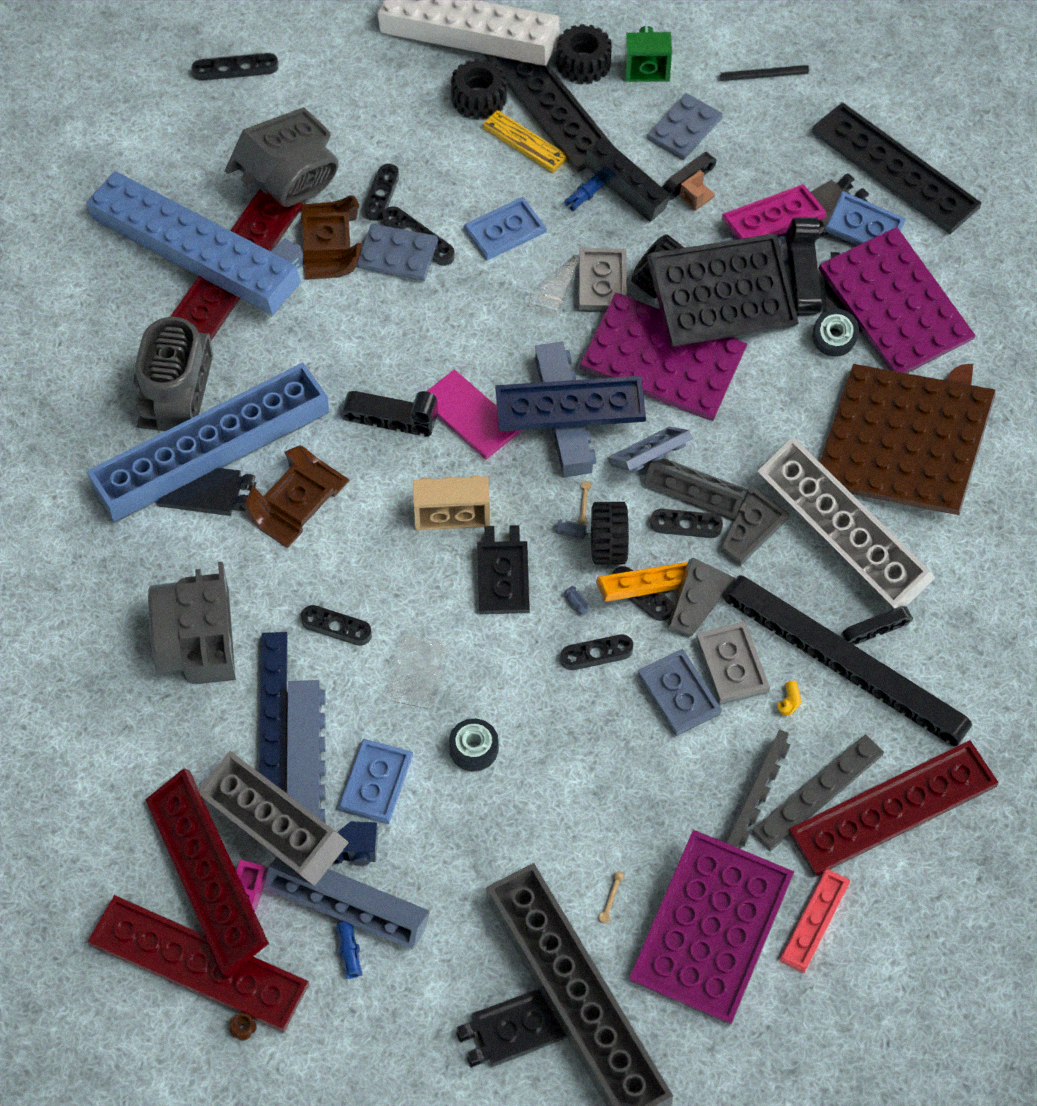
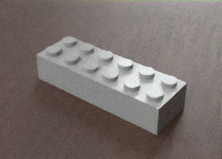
(273, 818)

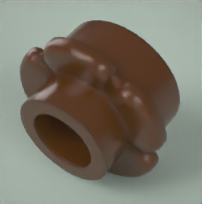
(237, 1021)

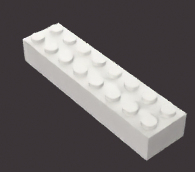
(474, 27)
(846, 524)

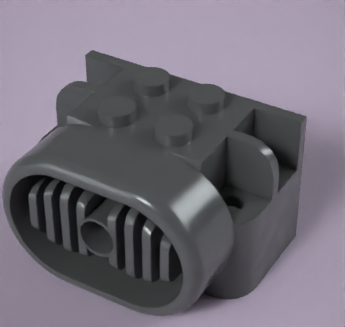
(286, 157)
(171, 373)
(193, 627)

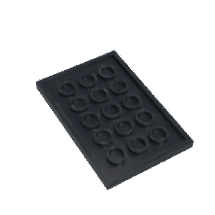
(722, 290)

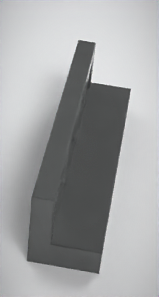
(696, 487)

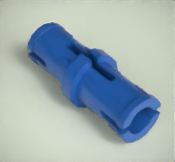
(584, 192)
(349, 950)

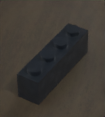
(626, 179)

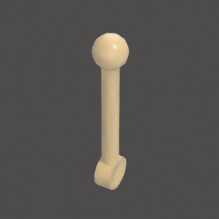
(586, 485)
(604, 916)

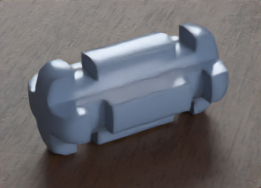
(571, 528)
(577, 600)

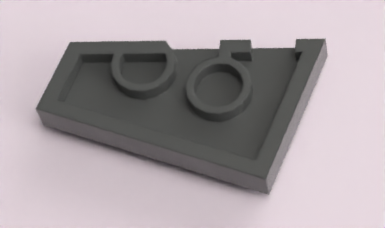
(754, 525)
(697, 596)

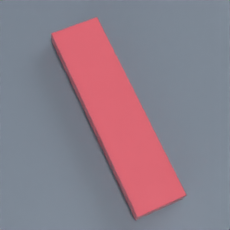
(815, 920)

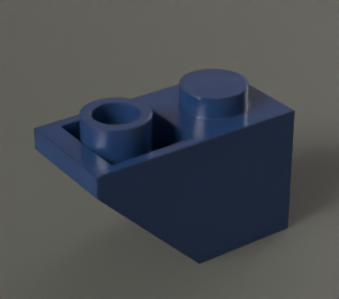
(362, 843)

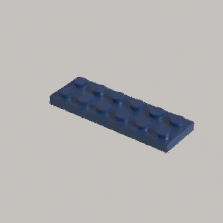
(570, 403)

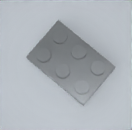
(600, 276)
(732, 662)

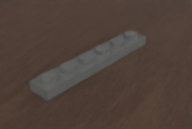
(759, 790)
(818, 792)

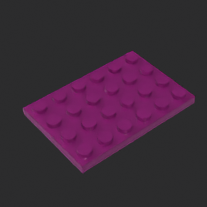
(896, 302)
(635, 344)
(711, 926)

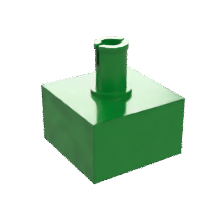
(648, 56)

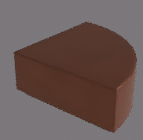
(962, 374)

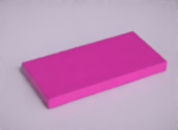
(773, 213)
(470, 414)

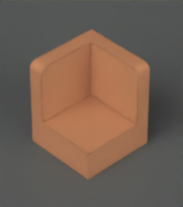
(695, 192)

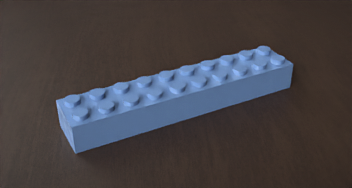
(194, 242)
(208, 441)

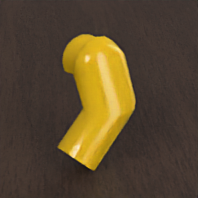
(792, 701)

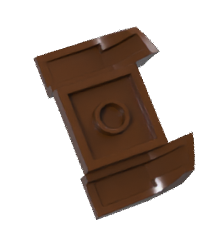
(328, 238)
(294, 496)

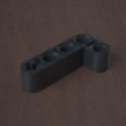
(803, 264)
(392, 413)

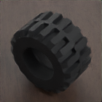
(579, 66)
(478, 75)
(642, 275)
(609, 533)

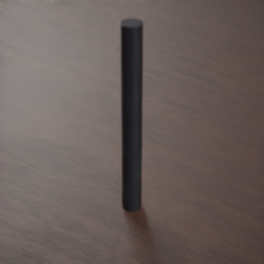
(762, 73)

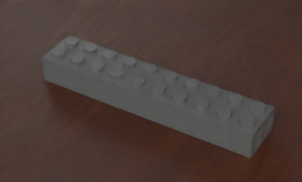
(576, 991)

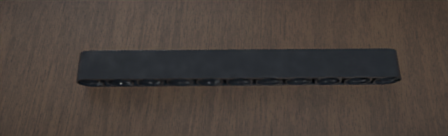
(849, 660)

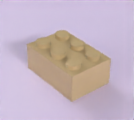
(451, 503)

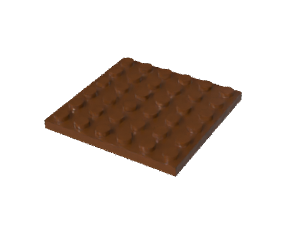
(907, 438)

